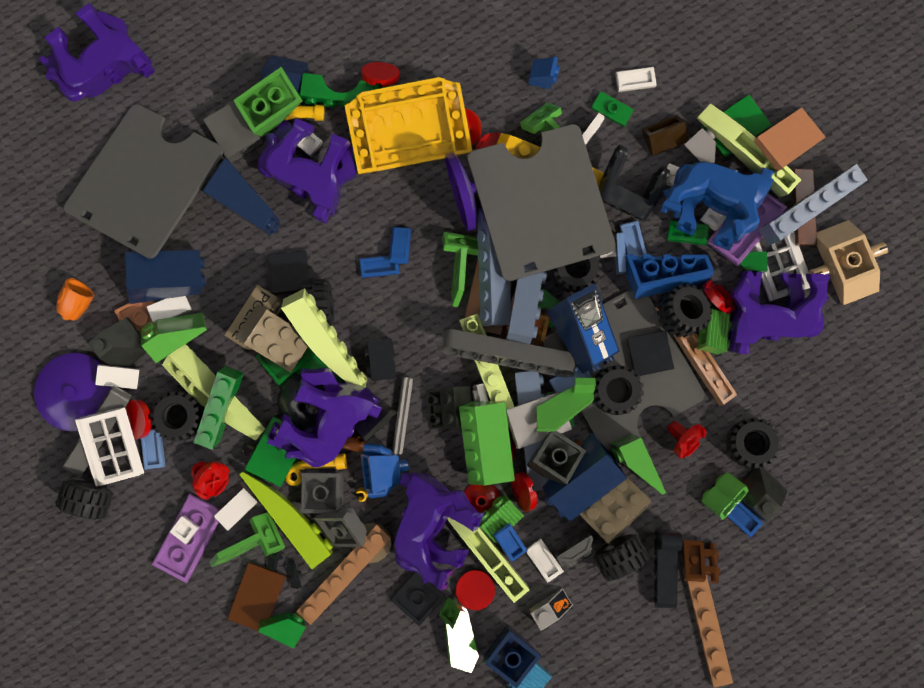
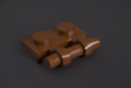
(694, 561)

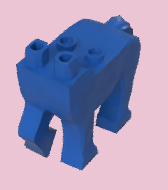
(724, 192)

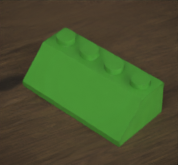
(486, 442)

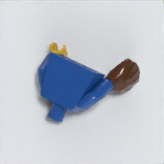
(379, 467)

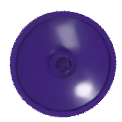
(462, 190)
(68, 390)

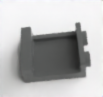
(232, 131)

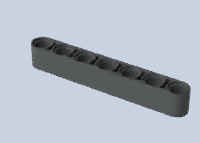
(508, 353)

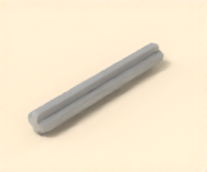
(402, 415)

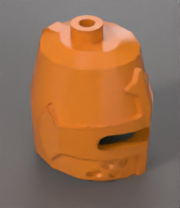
(72, 304)

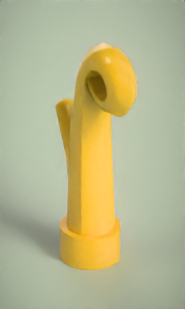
(315, 112)
(339, 462)

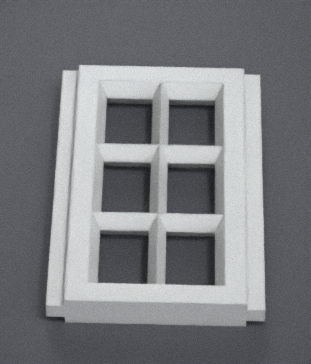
(799, 265)
(91, 450)

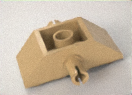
(855, 278)

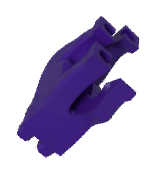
(100, 63)
(304, 176)
(797, 319)
(337, 413)
(423, 519)

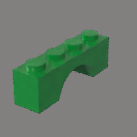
(315, 91)
(222, 392)

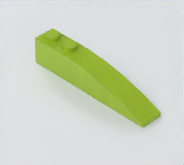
(294, 524)

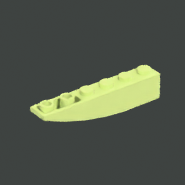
(742, 145)
(321, 337)
(489, 372)
(198, 382)
(492, 560)

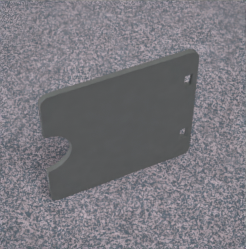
(142, 182)
(541, 204)
(670, 389)

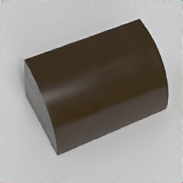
(665, 134)

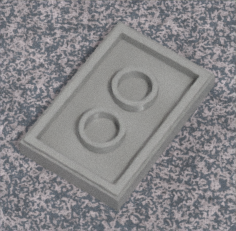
(524, 424)

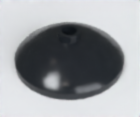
(300, 417)

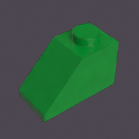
(283, 628)

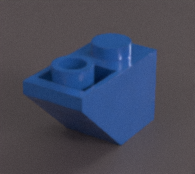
(544, 72)

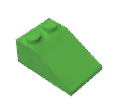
(268, 102)
(170, 334)
(634, 455)

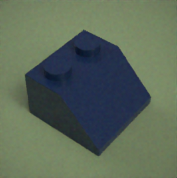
(292, 68)
(511, 656)

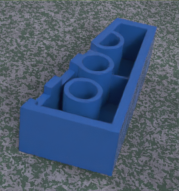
(657, 275)

